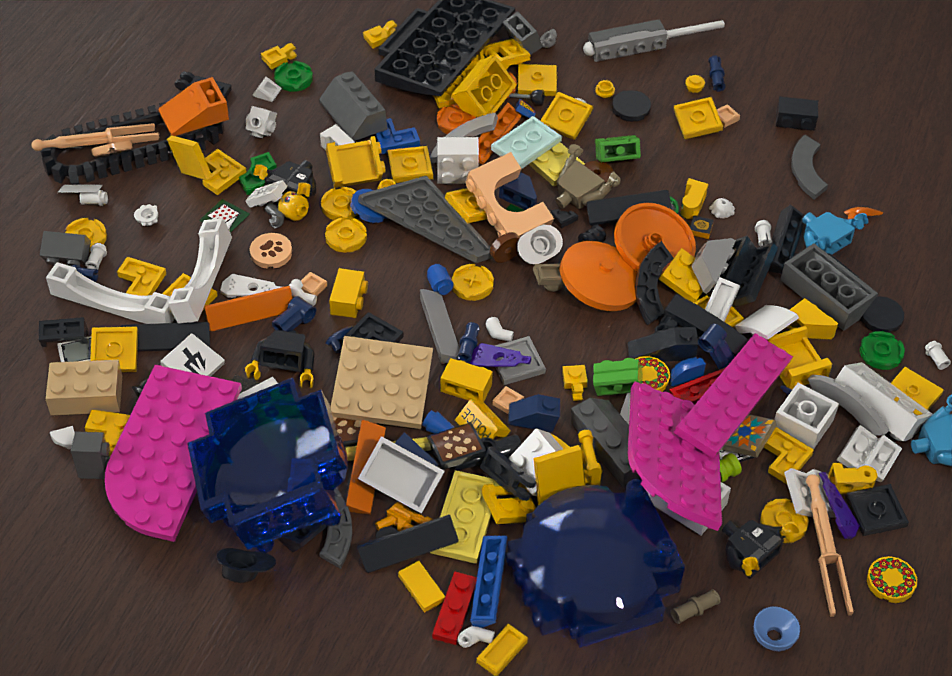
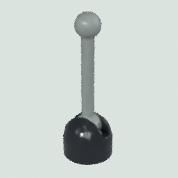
(536, 97)

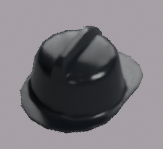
(243, 565)

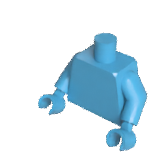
(831, 232)
(936, 436)

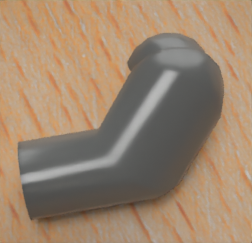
(277, 217)

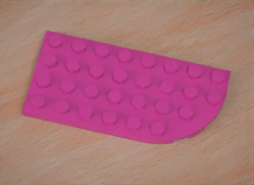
(667, 462)
(151, 467)

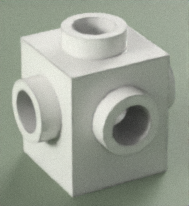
(260, 121)

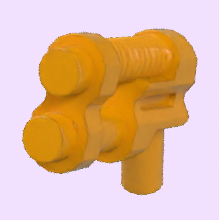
(401, 516)

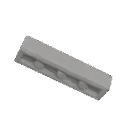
(439, 325)

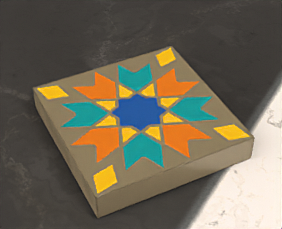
(751, 436)

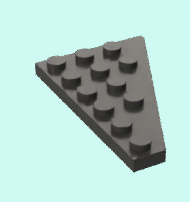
(427, 212)

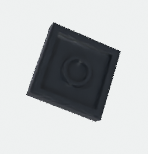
(876, 510)

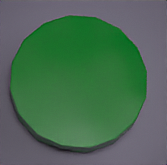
(293, 76)
(882, 350)

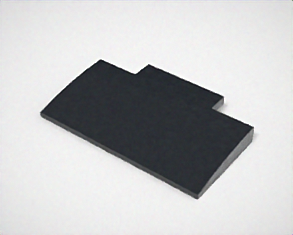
(438, 44)

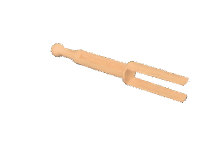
(100, 137)
(827, 546)

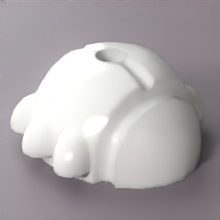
(722, 208)
(146, 215)

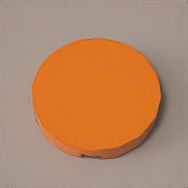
(451, 118)

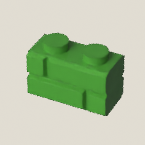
(617, 148)
(616, 376)

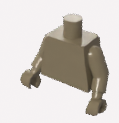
(580, 184)

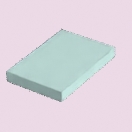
(527, 141)

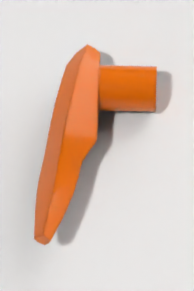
(857, 210)

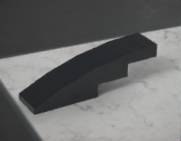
(691, 315)

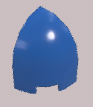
(687, 371)

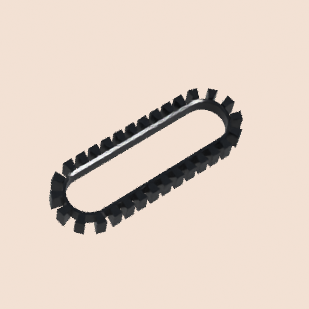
(61, 170)

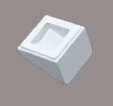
(267, 90)

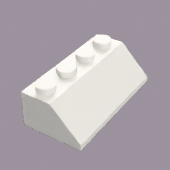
(880, 395)

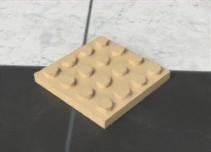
(381, 382)

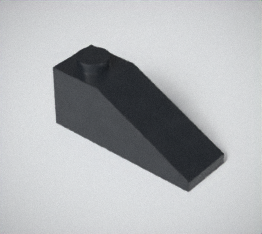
(667, 345)

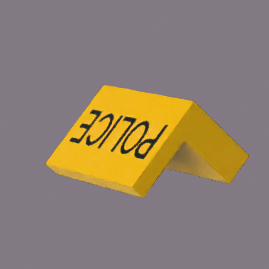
(482, 419)

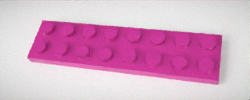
(733, 395)

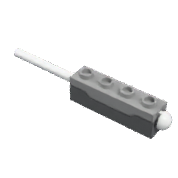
(637, 38)

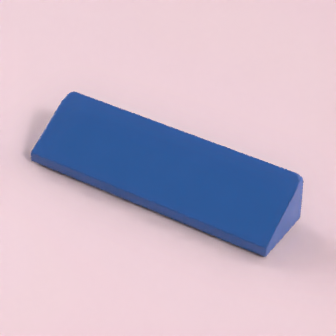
(488, 581)

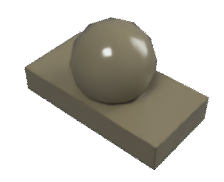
(548, 276)

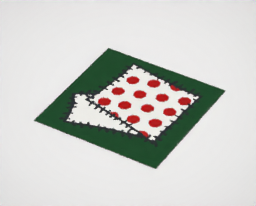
(230, 213)

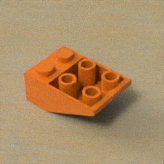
(195, 108)

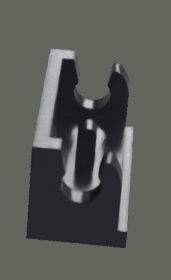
(62, 330)

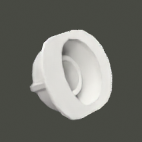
(539, 244)

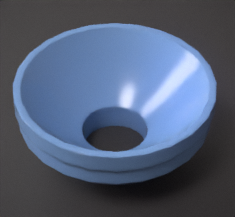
(780, 620)

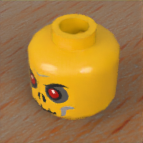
(293, 205)

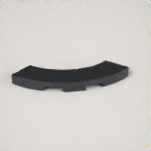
(646, 283)

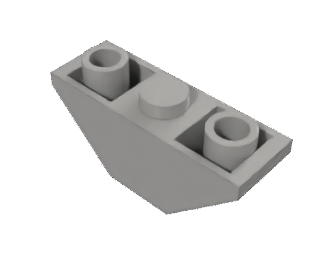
(711, 262)

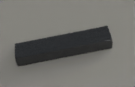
(611, 209)
(786, 237)
(169, 335)
(408, 543)

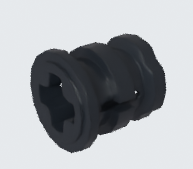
(596, 233)

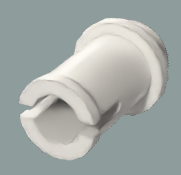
(94, 198)
(763, 230)
(97, 253)
(934, 350)

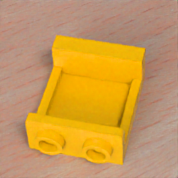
(355, 162)
(804, 360)

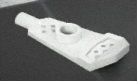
(240, 285)

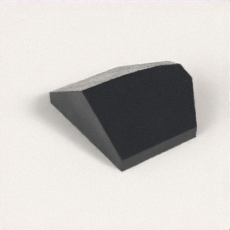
(300, 537)

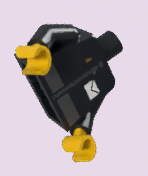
(296, 177)
(285, 352)
(755, 544)

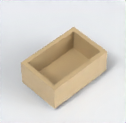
(84, 387)

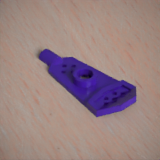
(486, 356)
(845, 520)

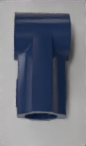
(296, 313)
(714, 343)

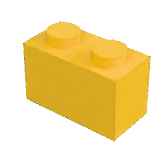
(347, 293)
(466, 380)

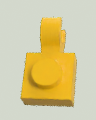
(378, 35)
(275, 56)
(575, 379)

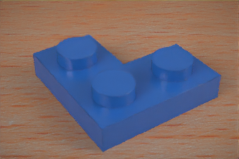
(394, 139)

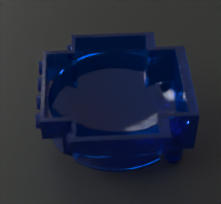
(270, 464)
(595, 562)

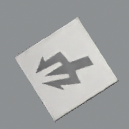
(193, 357)

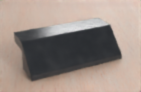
(748, 269)

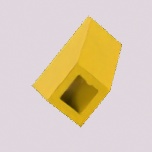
(818, 323)

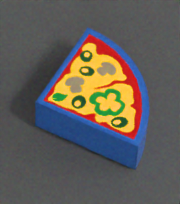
(524, 109)

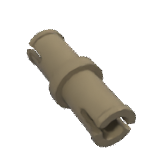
(695, 606)

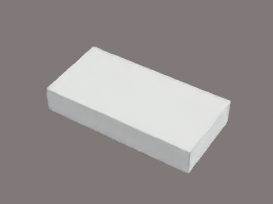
(722, 298)

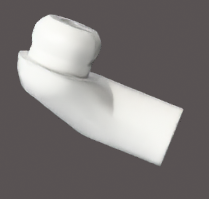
(296, 290)
(496, 331)
(473, 635)

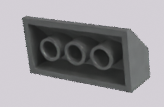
(353, 107)
(828, 285)
(609, 436)

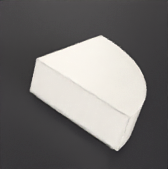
(63, 436)

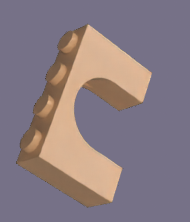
(486, 180)

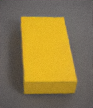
(421, 586)
(502, 650)

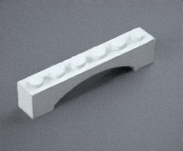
(71, 285)
(189, 301)

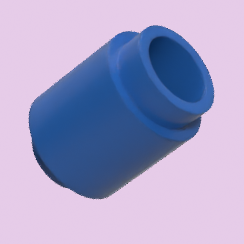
(439, 279)

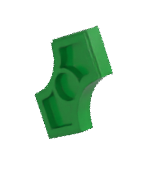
(251, 182)

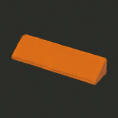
(506, 120)
(248, 308)
(360, 494)

